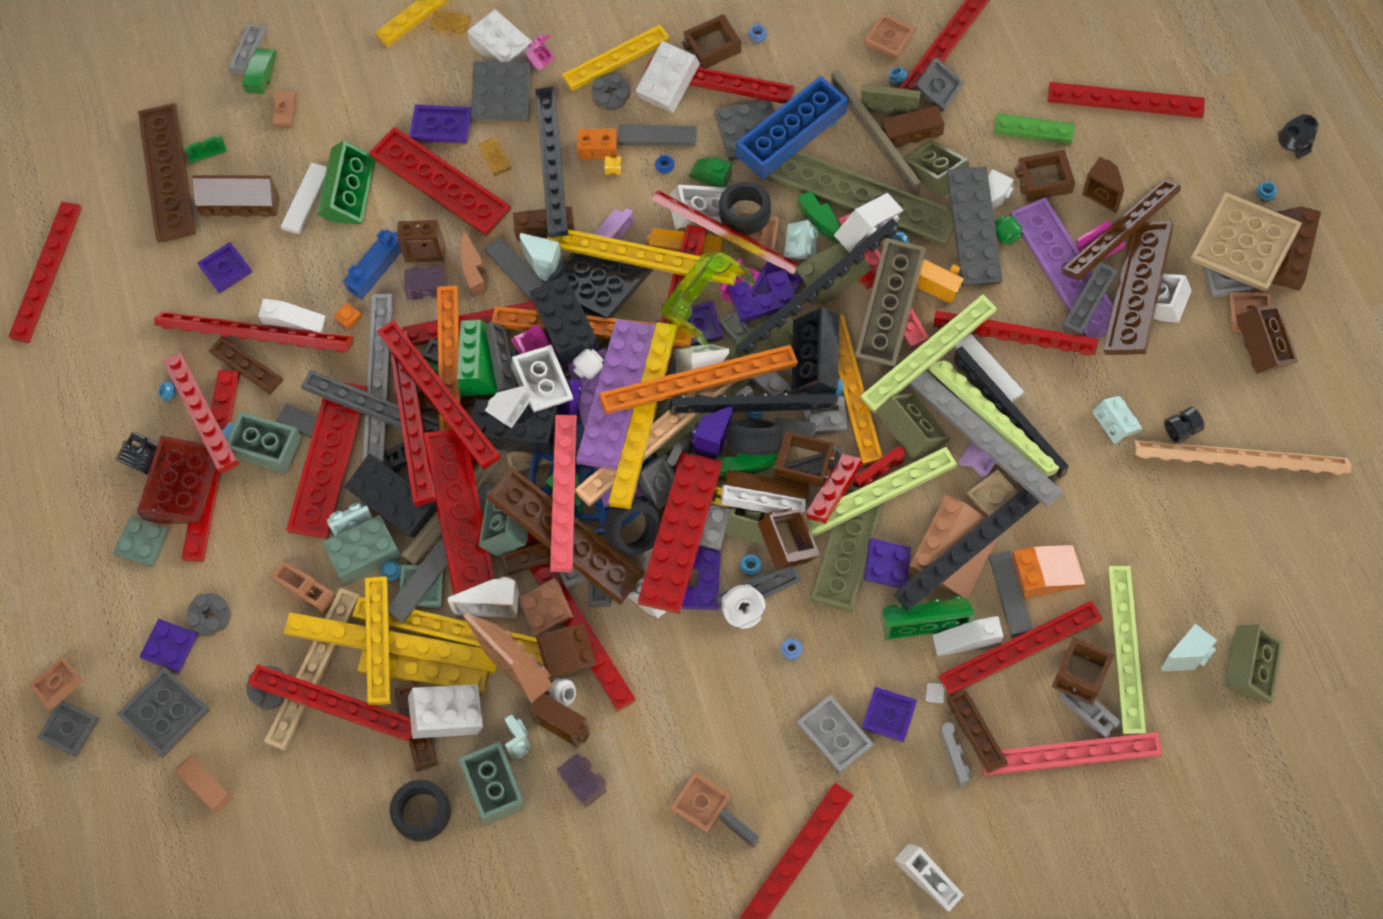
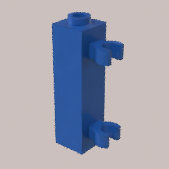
(373, 264)

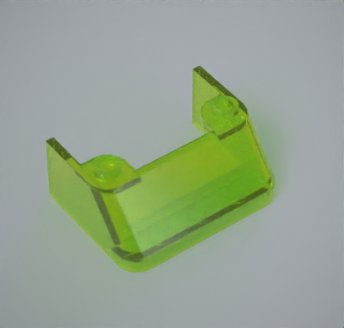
(678, 307)

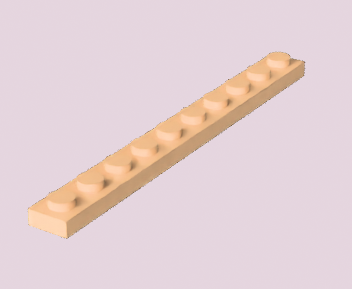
(661, 431)
(1249, 458)

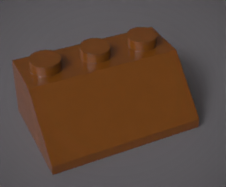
(1266, 338)

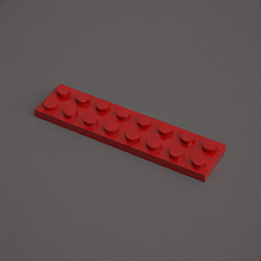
(440, 181)
(324, 469)
(458, 510)
(680, 533)

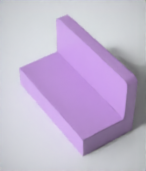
(616, 224)
(978, 459)

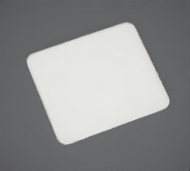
(934, 692)

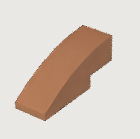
(472, 267)
(303, 587)
(203, 784)

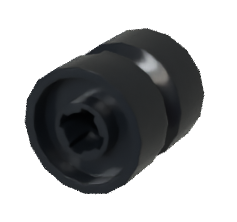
(1183, 425)

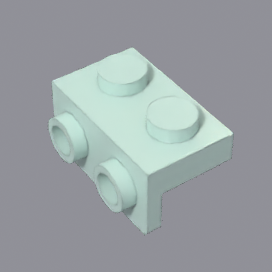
(800, 240)
(1116, 419)
(354, 516)
(519, 745)

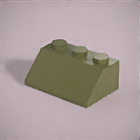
(912, 425)
(1254, 663)

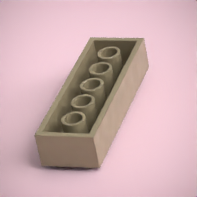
(890, 303)

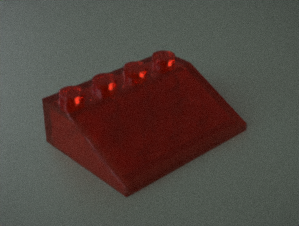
(177, 482)

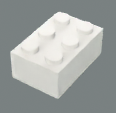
(499, 39)
(667, 77)
(867, 220)
(445, 711)

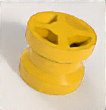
(613, 165)

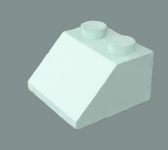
(542, 255)
(1191, 651)

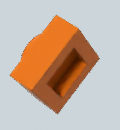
(347, 316)

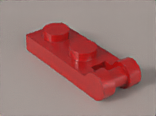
(880, 467)

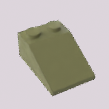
(931, 163)
(822, 262)
(743, 524)

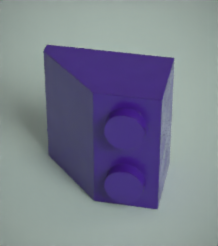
(712, 433)

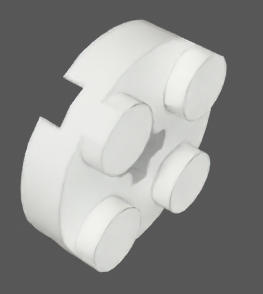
(732, 601)

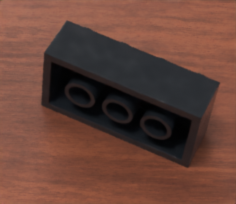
(563, 319)
(816, 352)
(531, 433)
(389, 495)

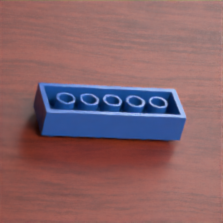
(791, 127)

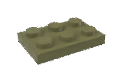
(889, 100)

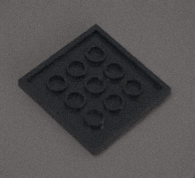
(600, 283)

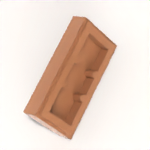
(284, 109)

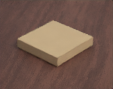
(991, 493)

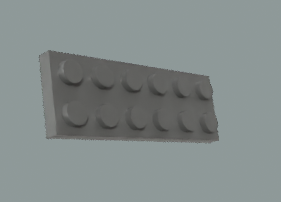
(974, 226)

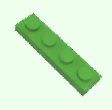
(1034, 128)

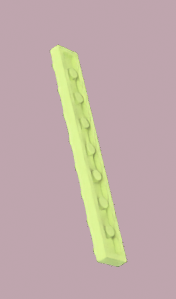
(928, 353)
(993, 417)
(886, 489)
(1126, 651)

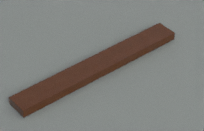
(1121, 230)

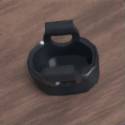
(1299, 133)
(136, 456)

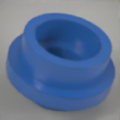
(664, 159)

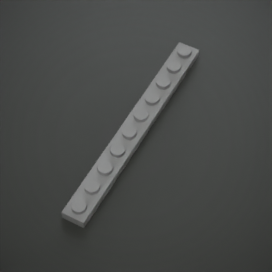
(378, 374)
(986, 439)

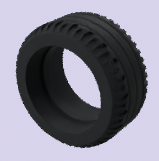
(740, 192)
(754, 437)
(645, 542)
(410, 790)

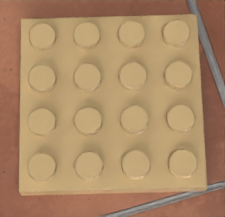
(1246, 242)

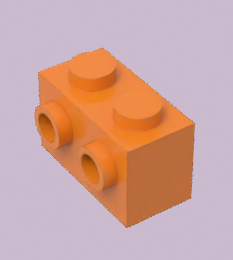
(597, 143)

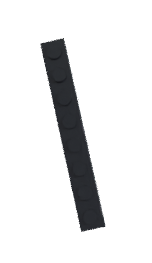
(992, 392)
(759, 403)

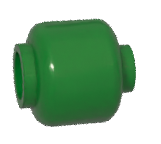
(1008, 230)

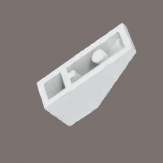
(1000, 188)
(290, 316)
(969, 636)
(928, 876)

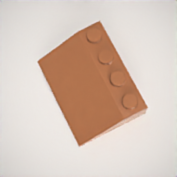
(949, 525)
(510, 657)

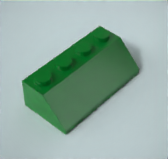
(346, 184)
(475, 364)
(925, 618)

